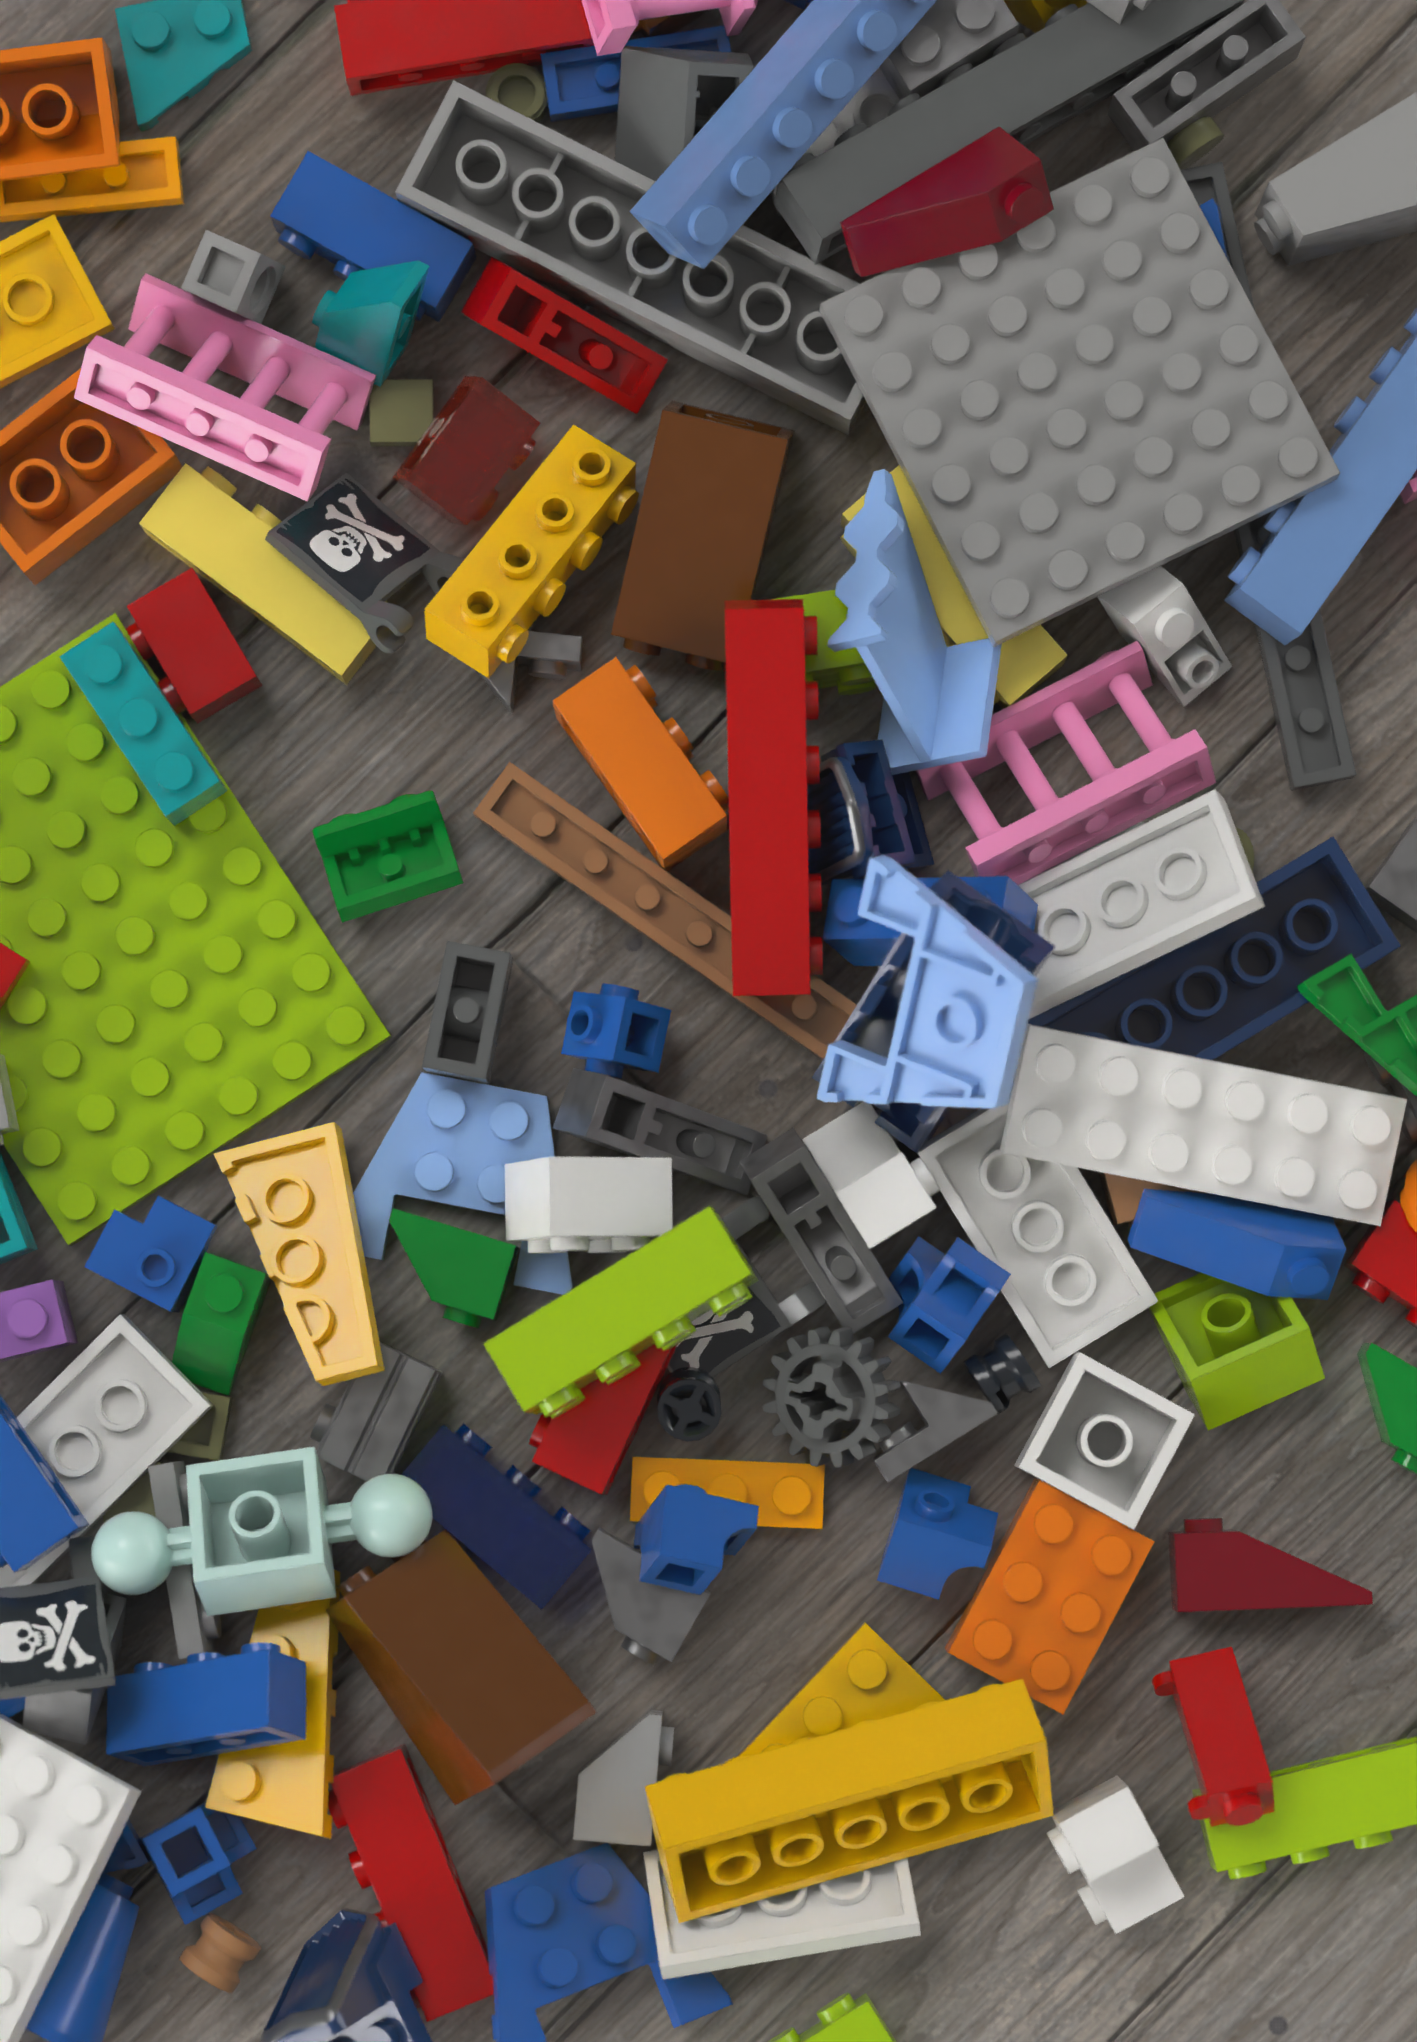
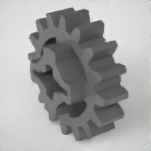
(849, 1379)

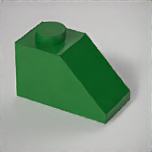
(457, 1266)
(219, 1322)
(1393, 1399)

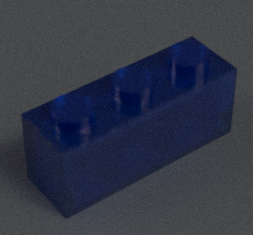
(499, 1513)

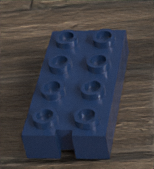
(877, 1011)

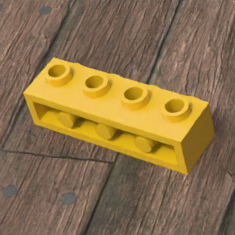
(532, 552)

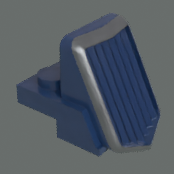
(864, 814)
(350, 1987)

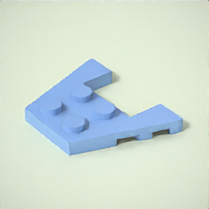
(957, 1012)
(453, 1151)

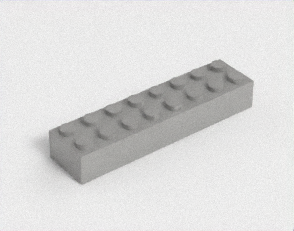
(569, 224)

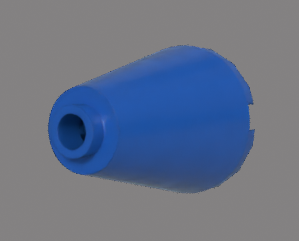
(89, 1970)

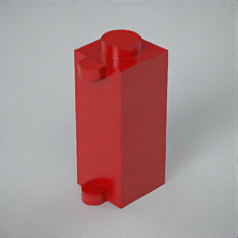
(1219, 1738)

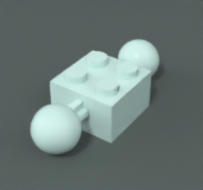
(261, 1532)

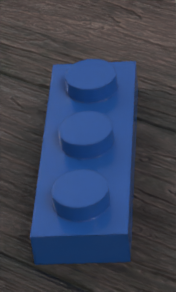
(588, 84)

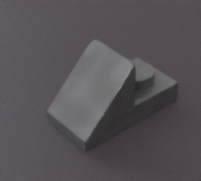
(547, 657)
(946, 1419)

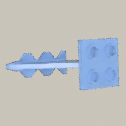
(933, 694)

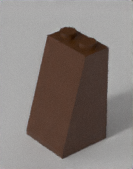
(699, 531)
(457, 1666)

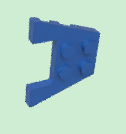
(572, 1931)

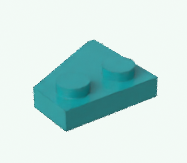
(177, 49)

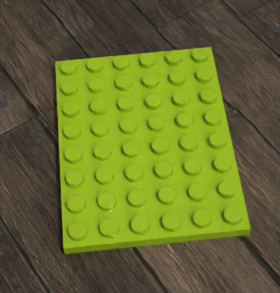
(166, 969)

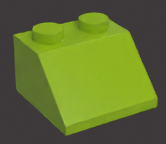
(1234, 1346)

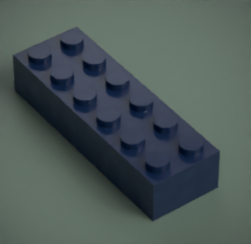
(1242, 974)

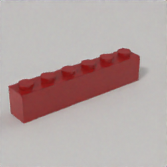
(769, 796)

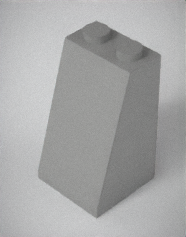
(1346, 192)

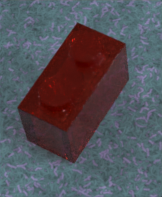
(468, 451)

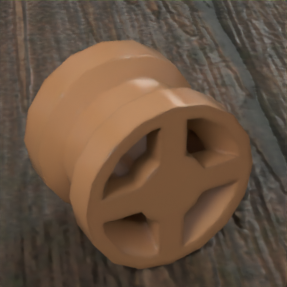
(220, 1953)

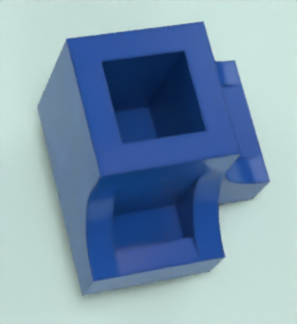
(154, 1256)
(942, 1298)
(934, 1534)
(688, 1535)
(196, 1858)

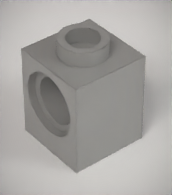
(233, 276)

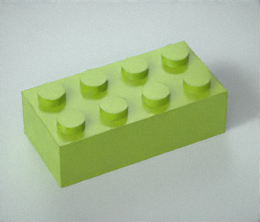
(621, 1313)

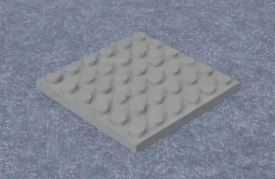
(1080, 394)

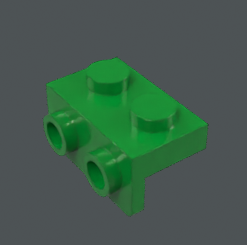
(387, 855)

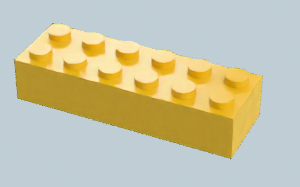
(851, 1799)

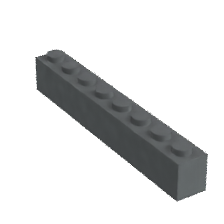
(1022, 89)

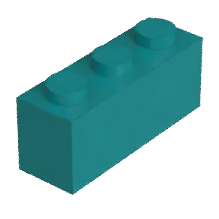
(143, 723)

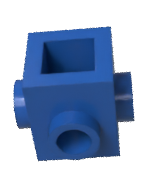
(615, 1031)

